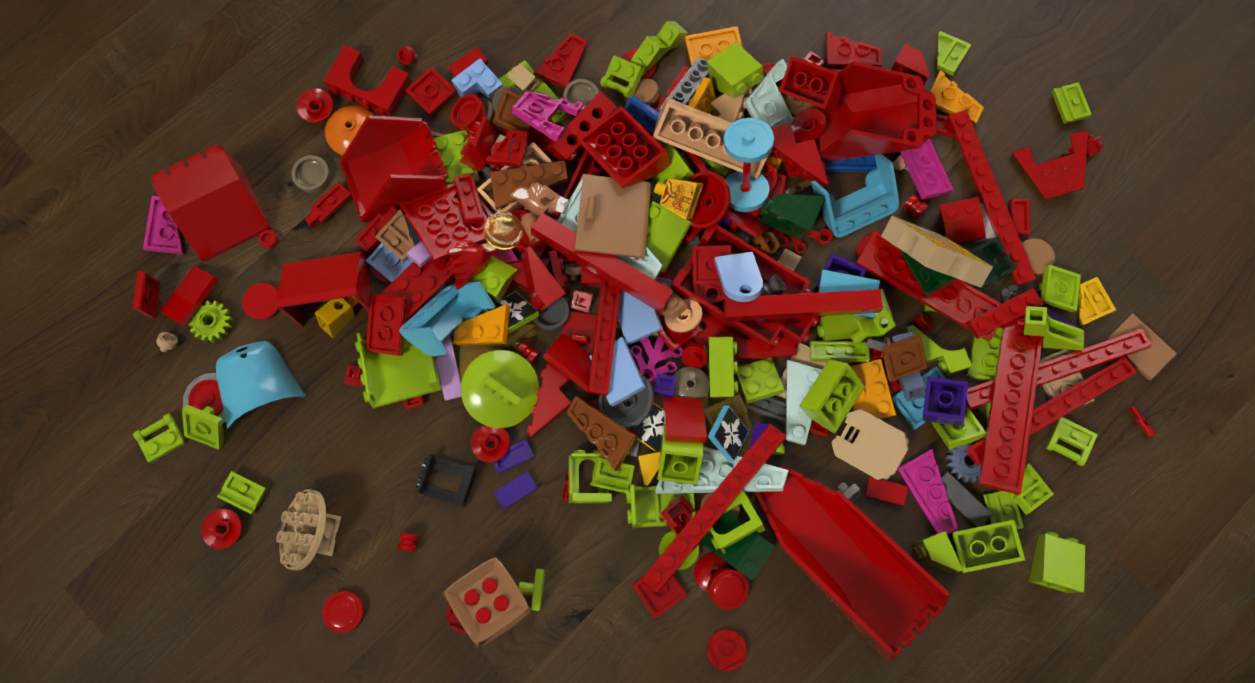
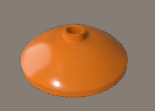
(336, 129)

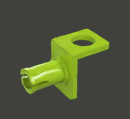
(872, 327)

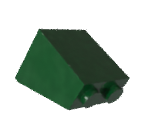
(792, 213)

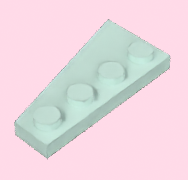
(798, 383)

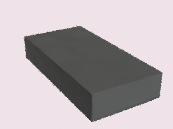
(876, 342)

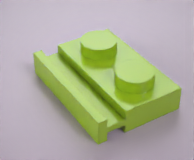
(1071, 103)
(607, 478)
(242, 492)
(1003, 508)

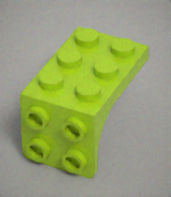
(648, 505)

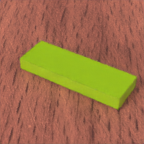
(839, 350)

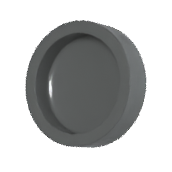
(554, 316)

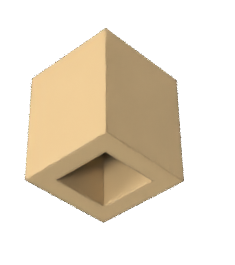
(523, 78)

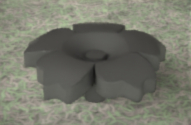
(1010, 293)

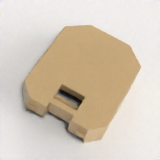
(877, 447)

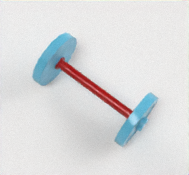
(748, 142)

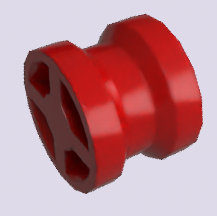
(408, 542)

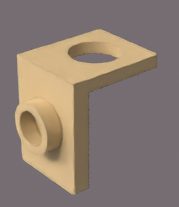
(789, 259)

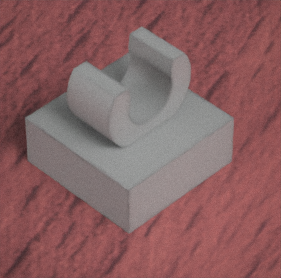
(851, 493)

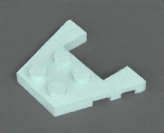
(765, 100)

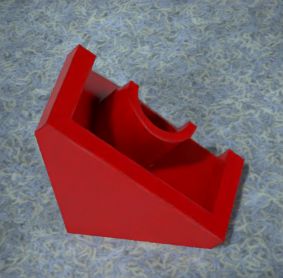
(677, 515)

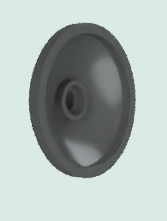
(628, 415)

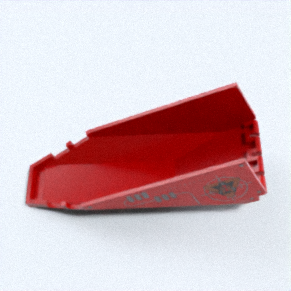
(853, 563)

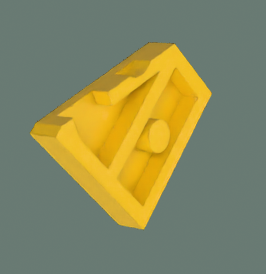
(1093, 301)

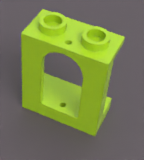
(574, 460)
(755, 524)

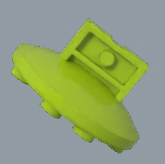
(499, 388)

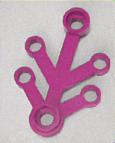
(654, 356)

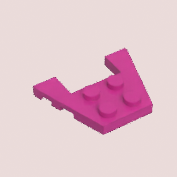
(539, 109)

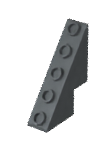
(687, 86)

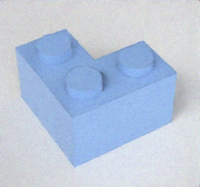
(477, 79)

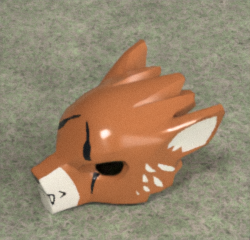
(540, 199)

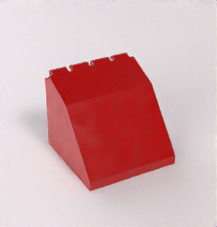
(391, 164)
(211, 202)
(322, 281)

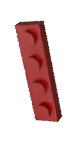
(1004, 313)

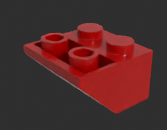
(911, 62)
(478, 144)

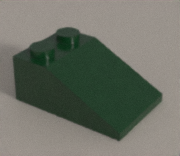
(928, 279)
(744, 555)

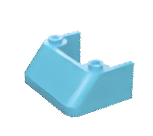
(863, 206)
(443, 314)

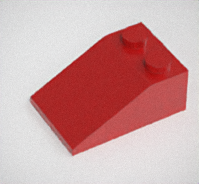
(540, 283)

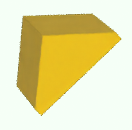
(649, 467)

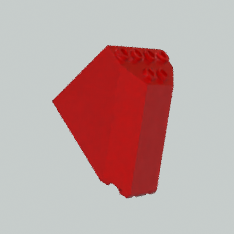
(877, 114)

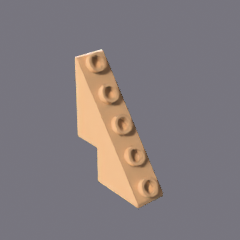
(730, 108)

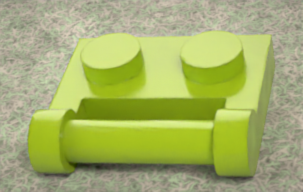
(625, 71)
(1073, 435)
(163, 443)

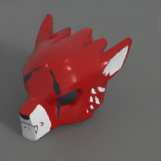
(468, 261)

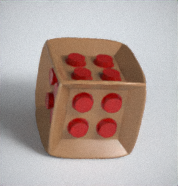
(487, 602)

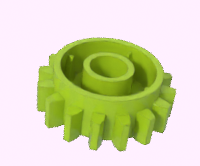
(220, 324)

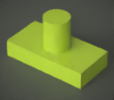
(535, 589)

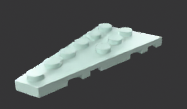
(716, 468)

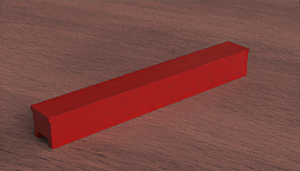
(604, 265)
(804, 305)

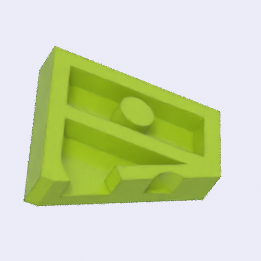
(950, 53)
(1033, 491)

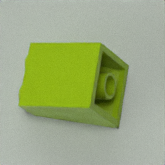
(734, 71)
(677, 170)
(679, 460)
(1059, 563)

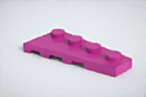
(928, 489)

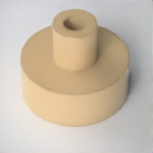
(572, 270)
(166, 341)

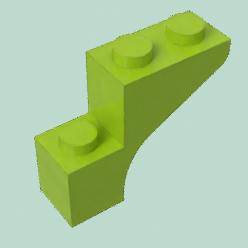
(656, 46)
(1054, 333)
(949, 361)

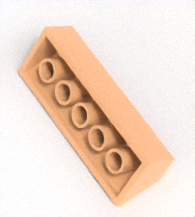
(697, 134)

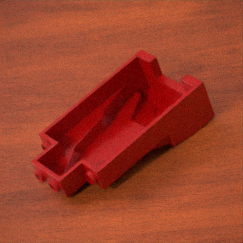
(761, 332)

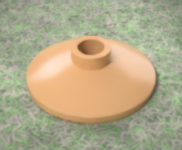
(692, 314)

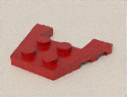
(1060, 174)

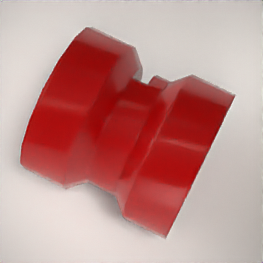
(915, 206)
(527, 352)

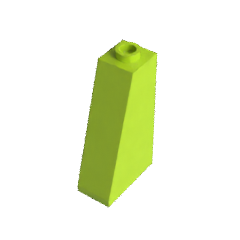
(842, 326)

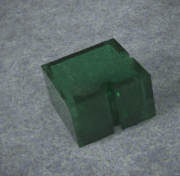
(990, 252)

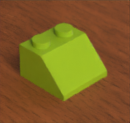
(938, 552)

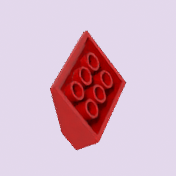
(625, 149)

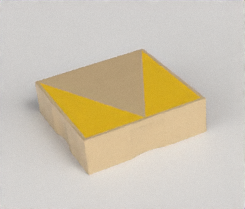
(936, 251)

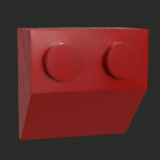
(963, 221)

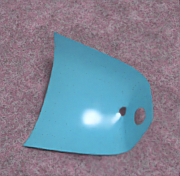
(253, 379)

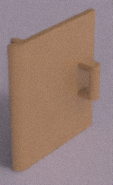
(613, 217)

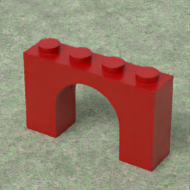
(382, 99)

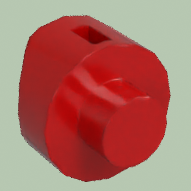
(695, 354)

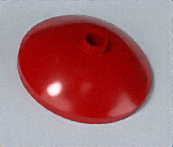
(714, 189)

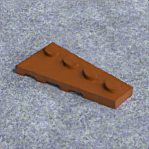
(507, 181)
(602, 431)

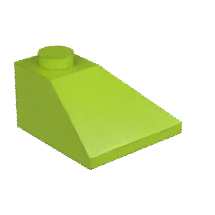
(495, 278)

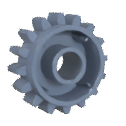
(959, 467)

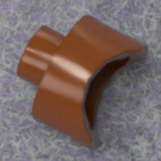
(761, 243)

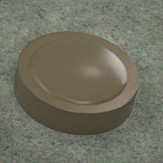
(581, 91)
(311, 174)

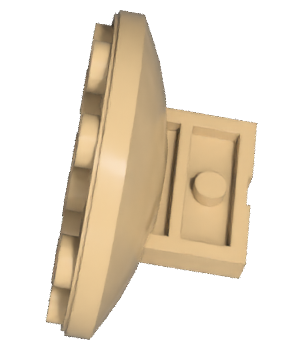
(308, 530)

